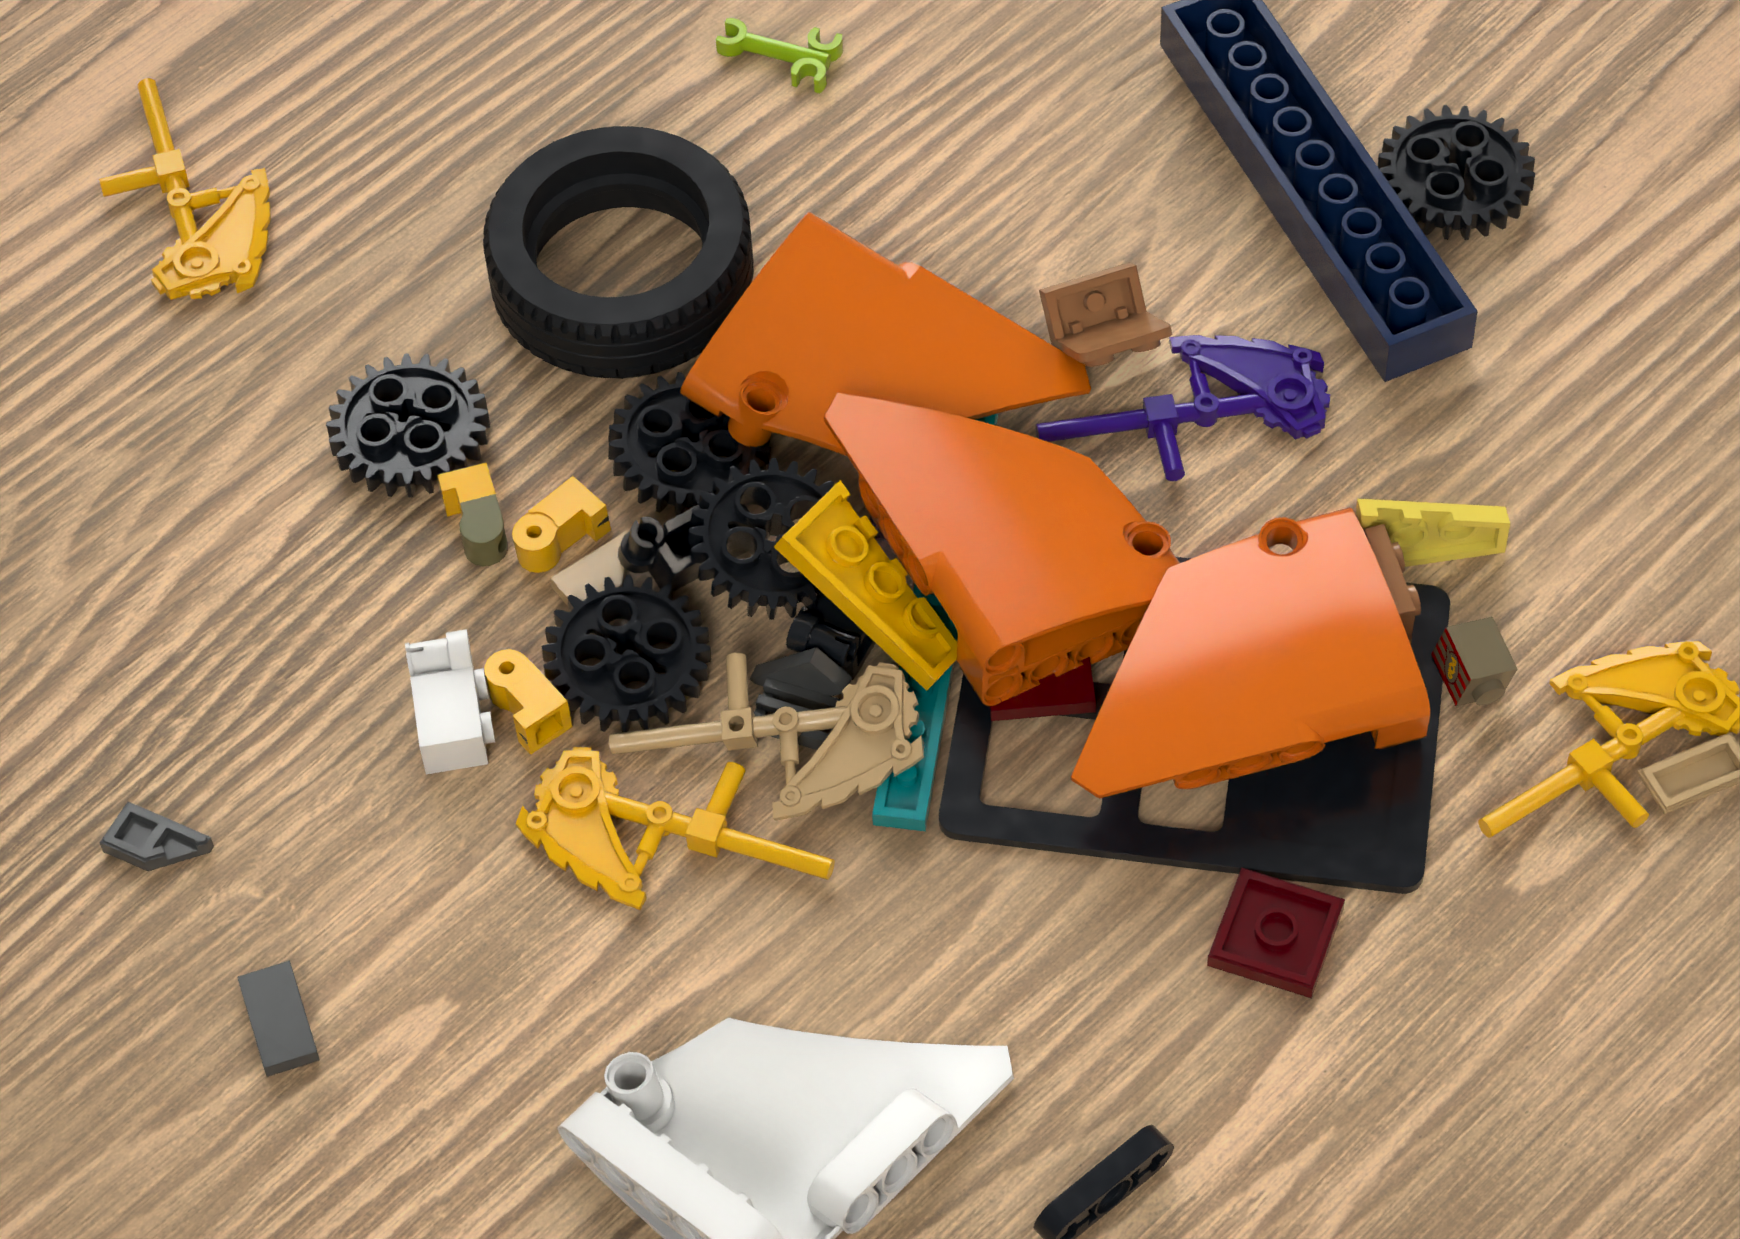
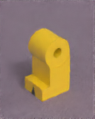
(558, 524)
(522, 689)

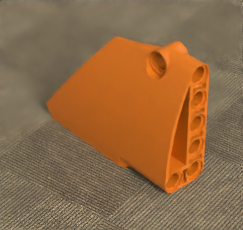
(856, 324)
(1009, 535)
(1258, 663)

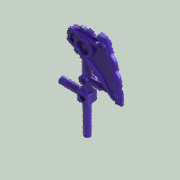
(1268, 376)

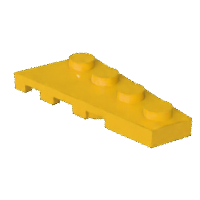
(853, 571)

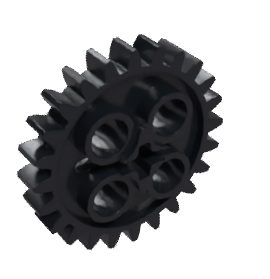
(1458, 171)
(420, 417)
(682, 445)
(759, 577)
(627, 653)

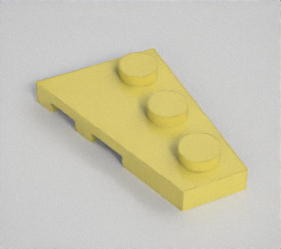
(1438, 530)

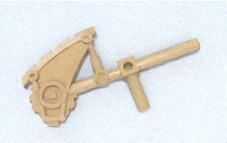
(856, 755)

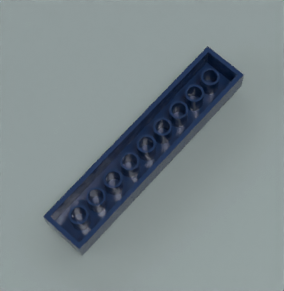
(1319, 183)

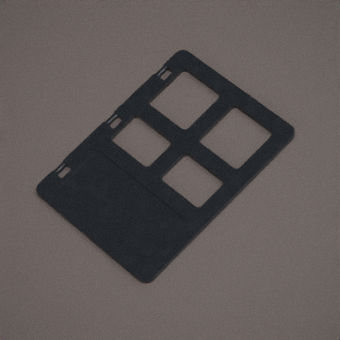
(1327, 820)

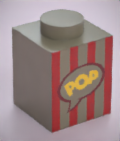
(1474, 662)

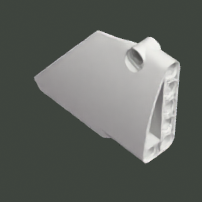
(777, 1128)

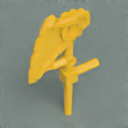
(227, 245)
(1651, 679)
(580, 834)

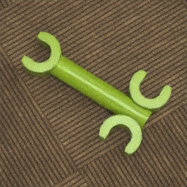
(806, 61)

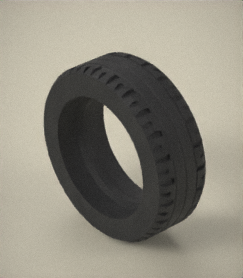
(603, 172)

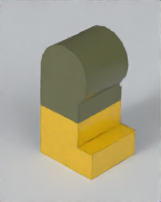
(482, 524)

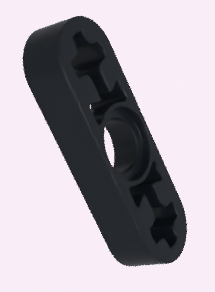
(1105, 1185)

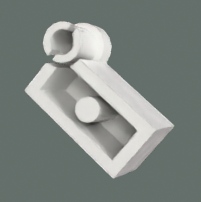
(447, 703)

